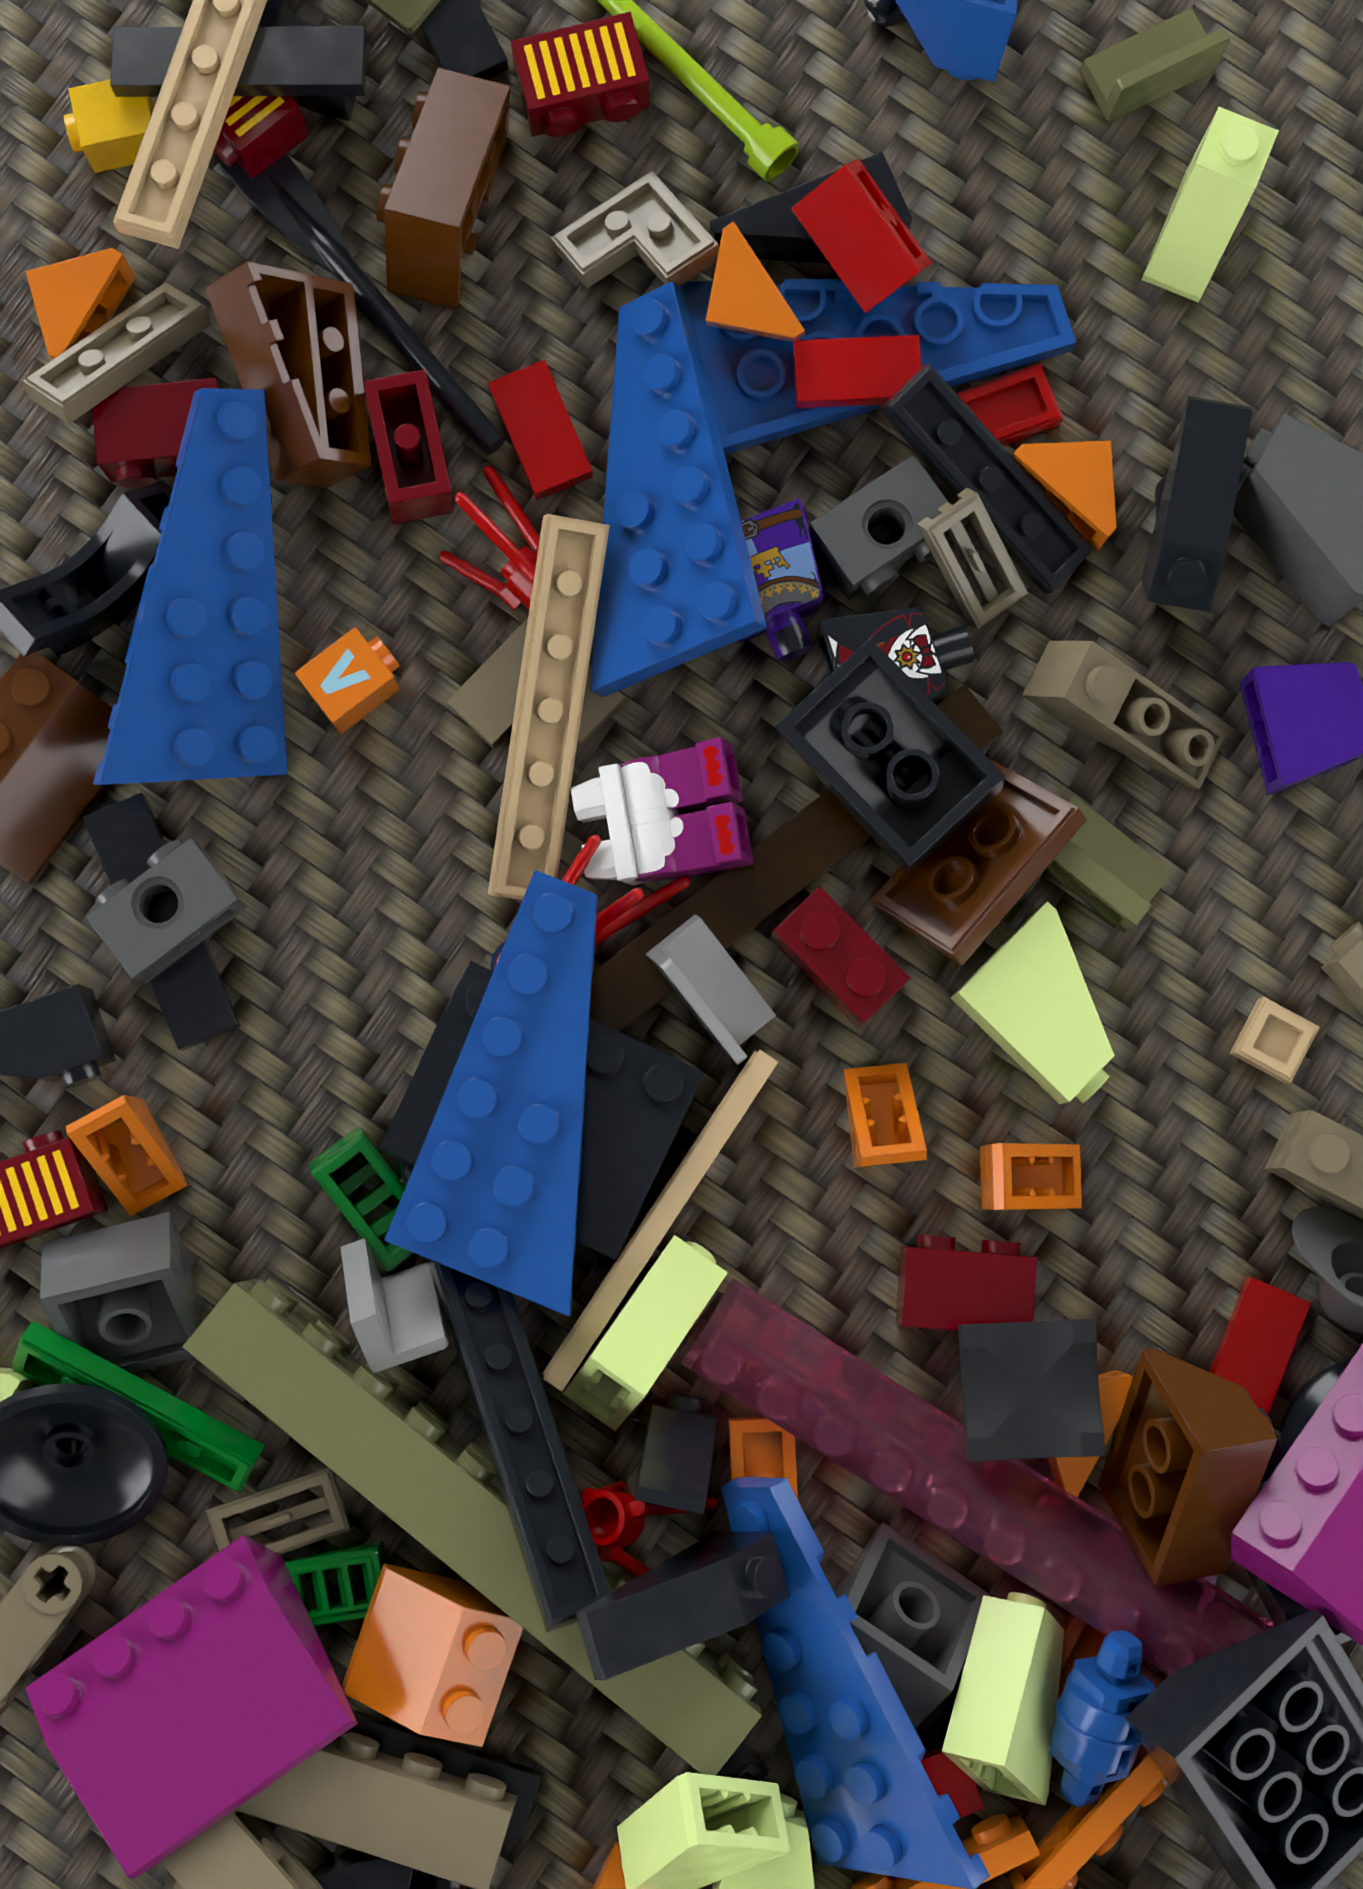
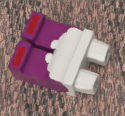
(645, 821)

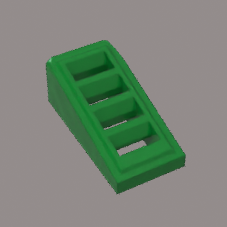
(337, 1156)
(371, 1558)

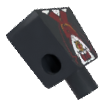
(905, 639)

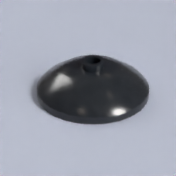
(77, 1464)

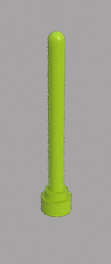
(768, 148)

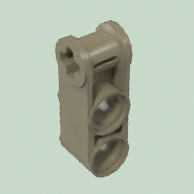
(37, 1611)

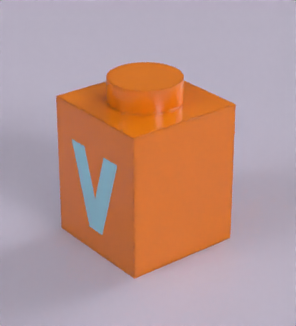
(350, 678)

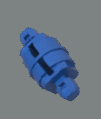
(1090, 1721)

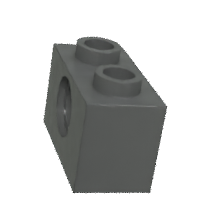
(842, 534)
(204, 906)

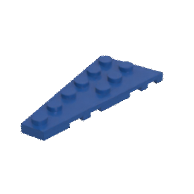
(675, 543)
(206, 634)

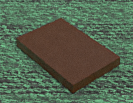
(981, 869)

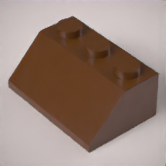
(48, 760)
(1184, 1466)

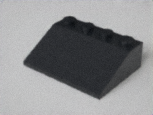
(629, 1122)
(1266, 1753)

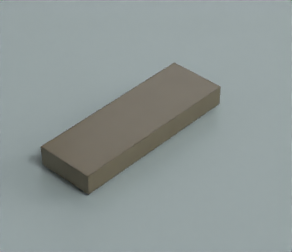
(117, 353)

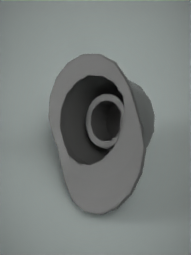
(1334, 1249)

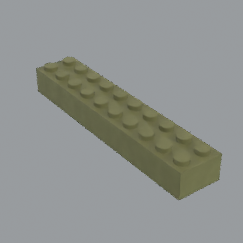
(449, 1503)

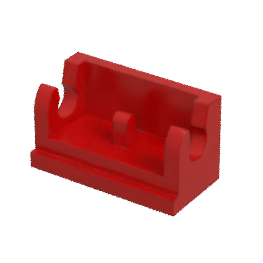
(861, 235)

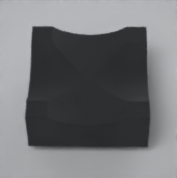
(1030, 1390)

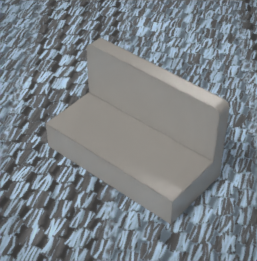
(711, 986)
(392, 1314)

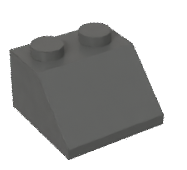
(123, 1292)
(913, 1617)

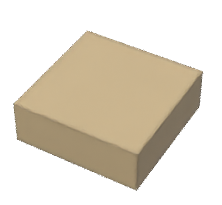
(1274, 1040)

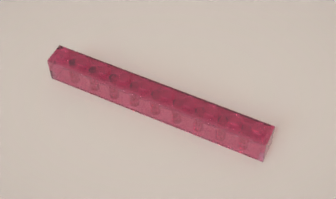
(989, 1506)

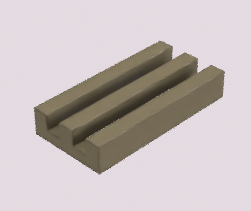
(950, 519)
(332, 1500)

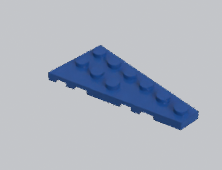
(960, 330)
(506, 1141)
(843, 1718)

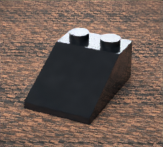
(891, 756)

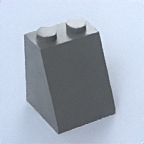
(1306, 513)

